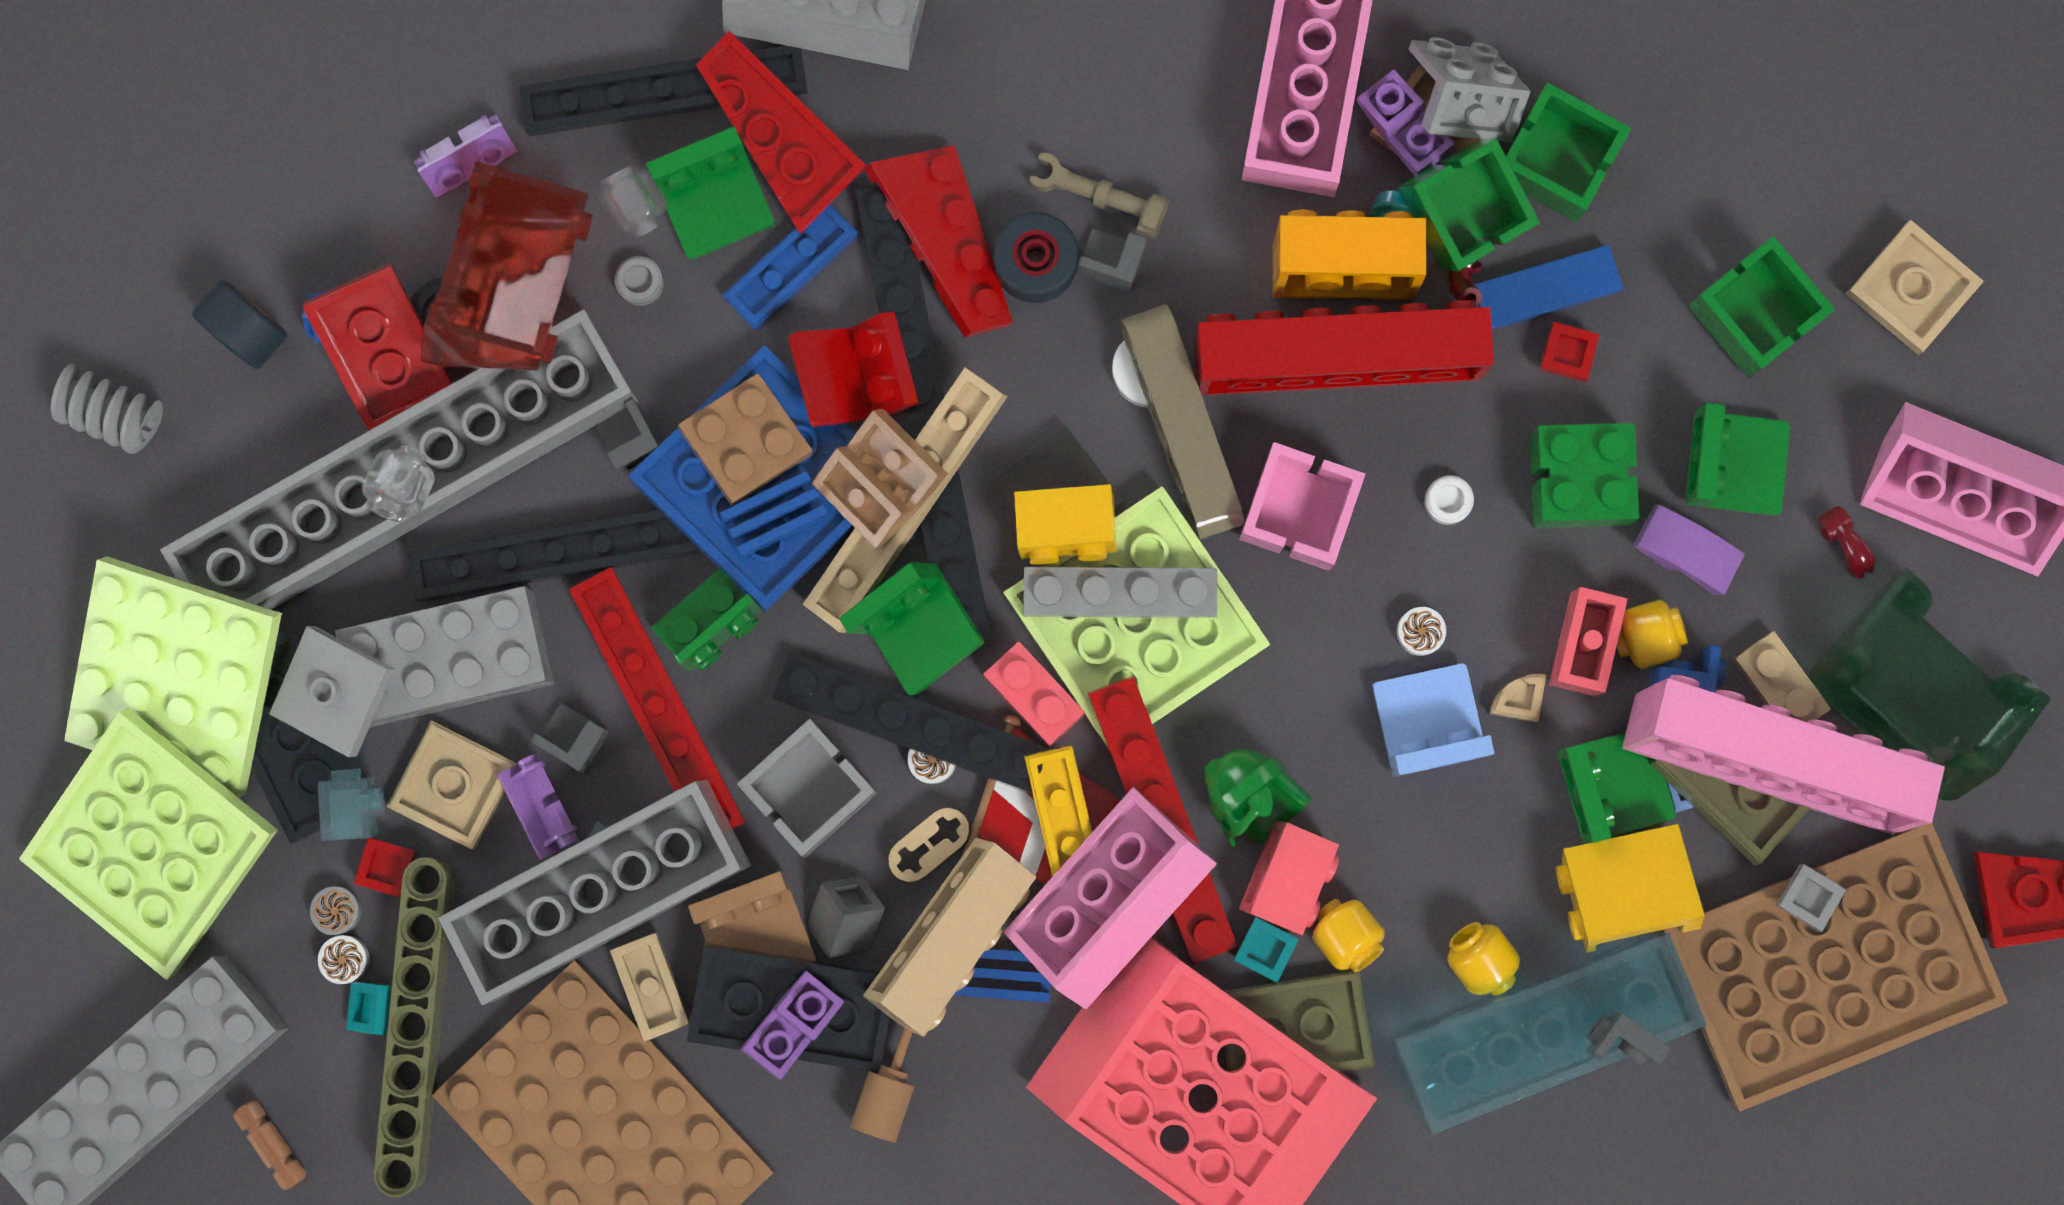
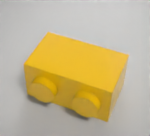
(1065, 523)

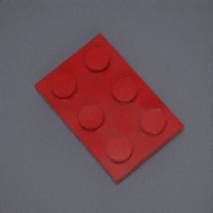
(376, 344)

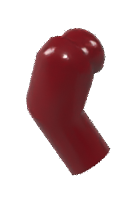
(1461, 285)

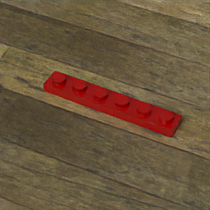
(649, 688)
(1144, 767)

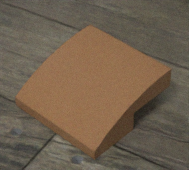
(879, 478)

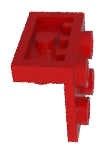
(853, 371)

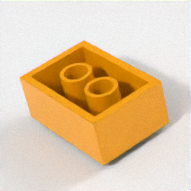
(1349, 256)

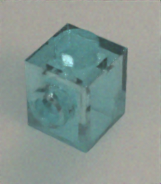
(349, 805)

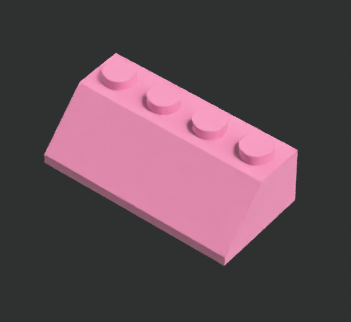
(1969, 489)
(1109, 898)

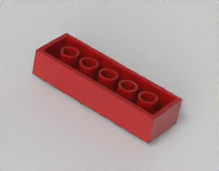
(1343, 349)

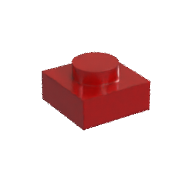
(1569, 352)
(383, 866)

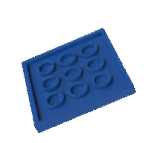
(692, 501)

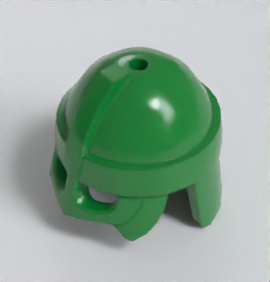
(1250, 793)

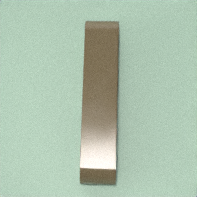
(1182, 421)

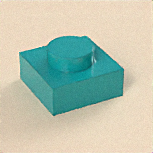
(1265, 949)
(369, 1008)

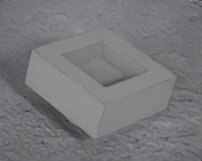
(1810, 897)

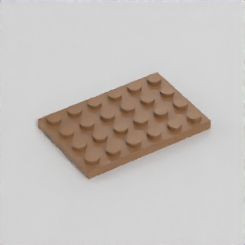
(1880, 974)
(594, 1112)

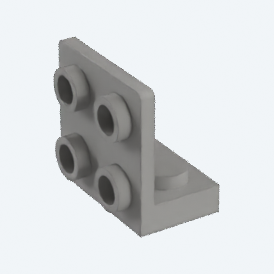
(1473, 91)

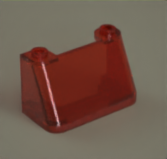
(505, 273)

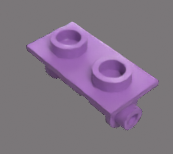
(449, 166)
(538, 807)

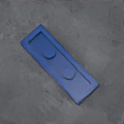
(789, 268)
(1550, 287)

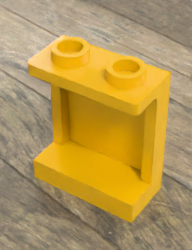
(1629, 886)

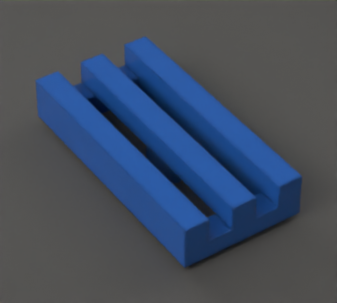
(809, 496)
(1011, 994)

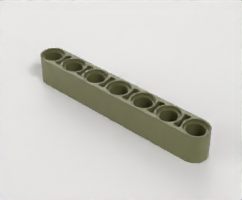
(399, 1044)

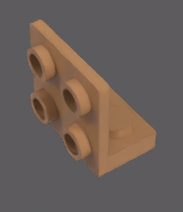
(755, 918)

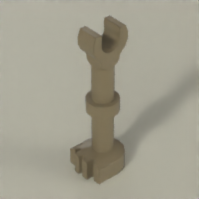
(1103, 194)

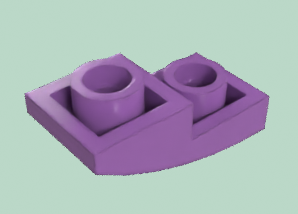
(1398, 118)
(1688, 548)
(792, 1025)

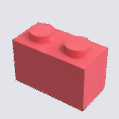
(1588, 641)
(1034, 694)
(1290, 877)

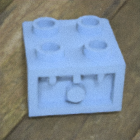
(1430, 720)

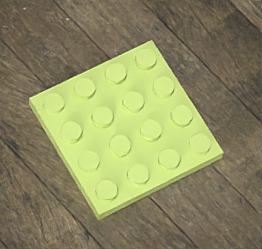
(1165, 655)
(177, 660)
(147, 843)

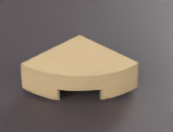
(1520, 698)

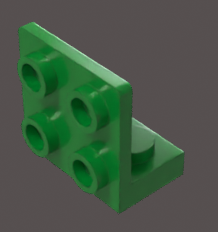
(711, 193)
(1737, 462)
(707, 621)
(916, 625)
(1613, 789)

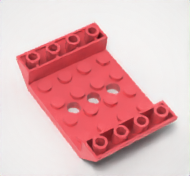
(1154, 1037)

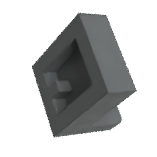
(1635, 1043)

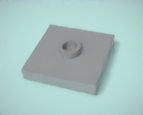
(331, 691)

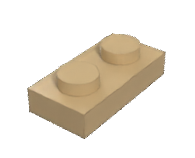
(1780, 679)
(650, 987)

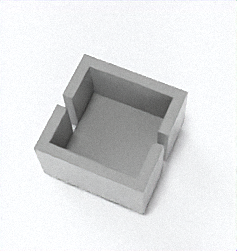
(807, 788)

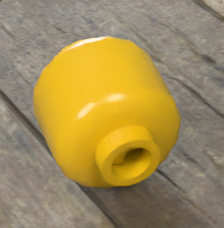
(1651, 634)
(1348, 935)
(1483, 959)

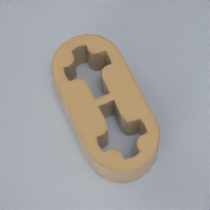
(937, 853)

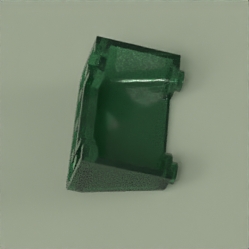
(1923, 694)

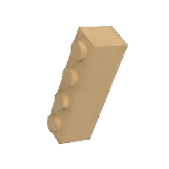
(950, 937)

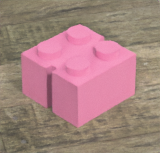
(1302, 507)

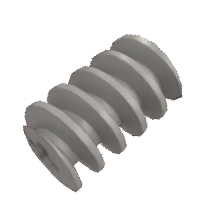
(103, 413)

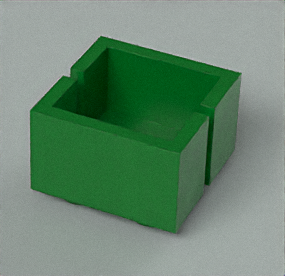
(1562, 149)
(1469, 200)
(1762, 308)
(1586, 475)

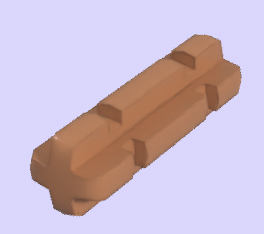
(269, 1144)

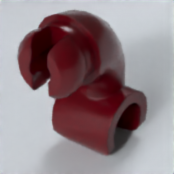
(1839, 526)

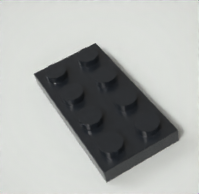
(291, 761)
(743, 986)

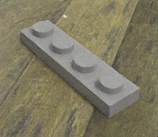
(1120, 592)

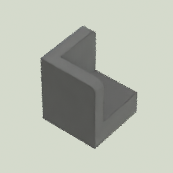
(1112, 259)
(627, 437)
(572, 738)
(845, 917)

